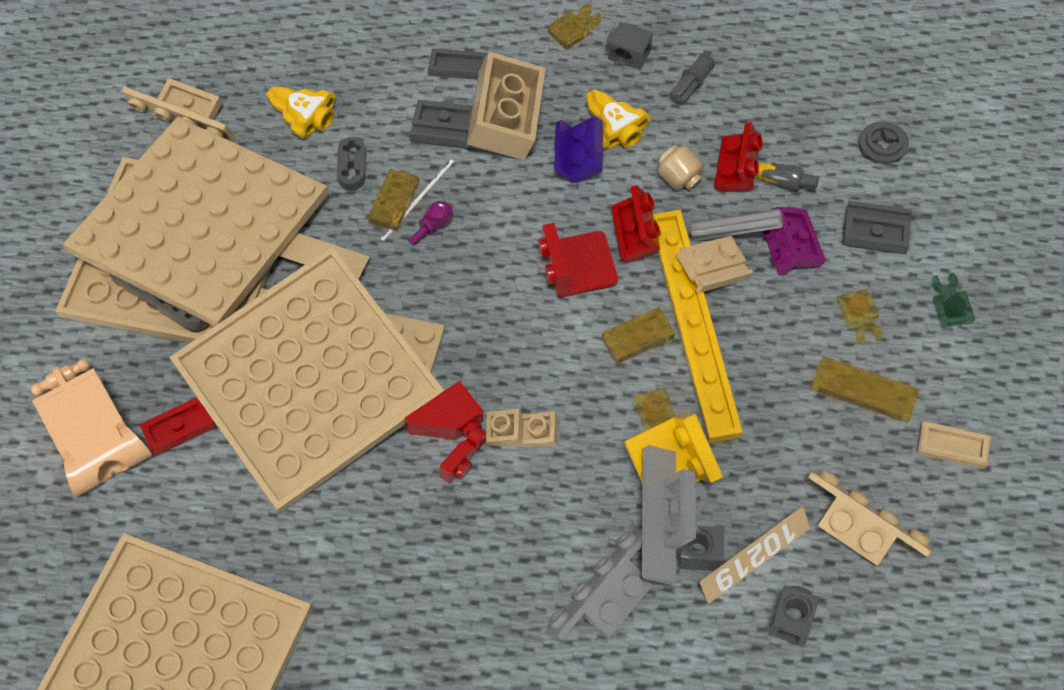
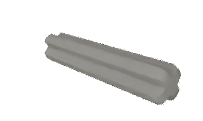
(736, 225)

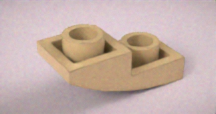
(516, 429)

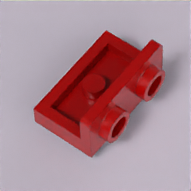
(636, 225)

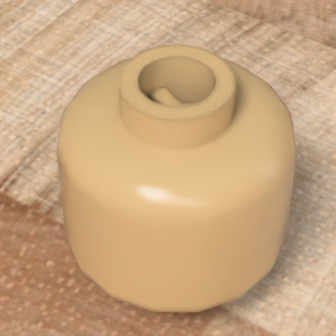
(680, 168)

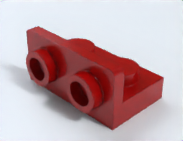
(739, 160)

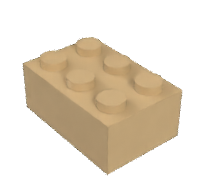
(506, 106)

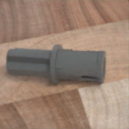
(692, 78)

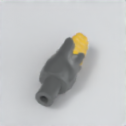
(786, 176)

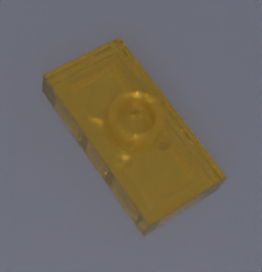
(393, 199)

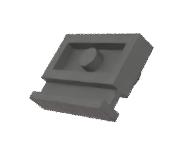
(441, 123)
(877, 227)

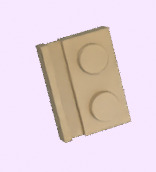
(714, 263)

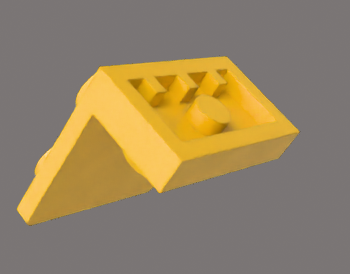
(683, 436)

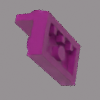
(794, 242)

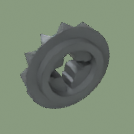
(891, 134)

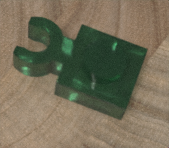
(951, 306)

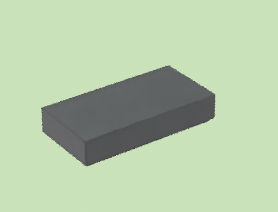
(455, 63)

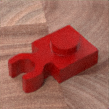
(458, 461)

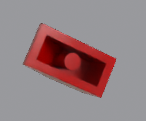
(446, 415)

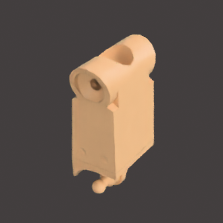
(86, 426)

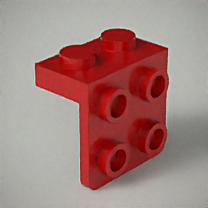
(577, 262)

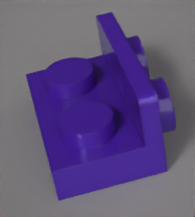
(579, 149)

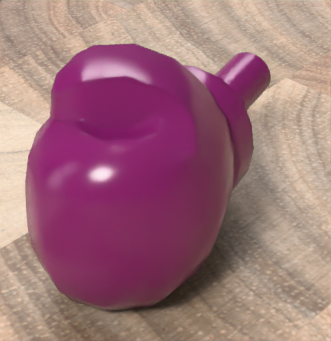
(437, 215)

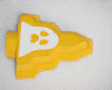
(303, 109)
(620, 120)

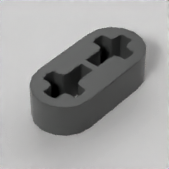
(344, 163)

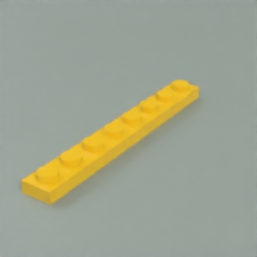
(697, 334)

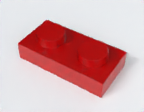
(176, 426)

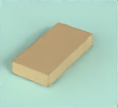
(954, 444)

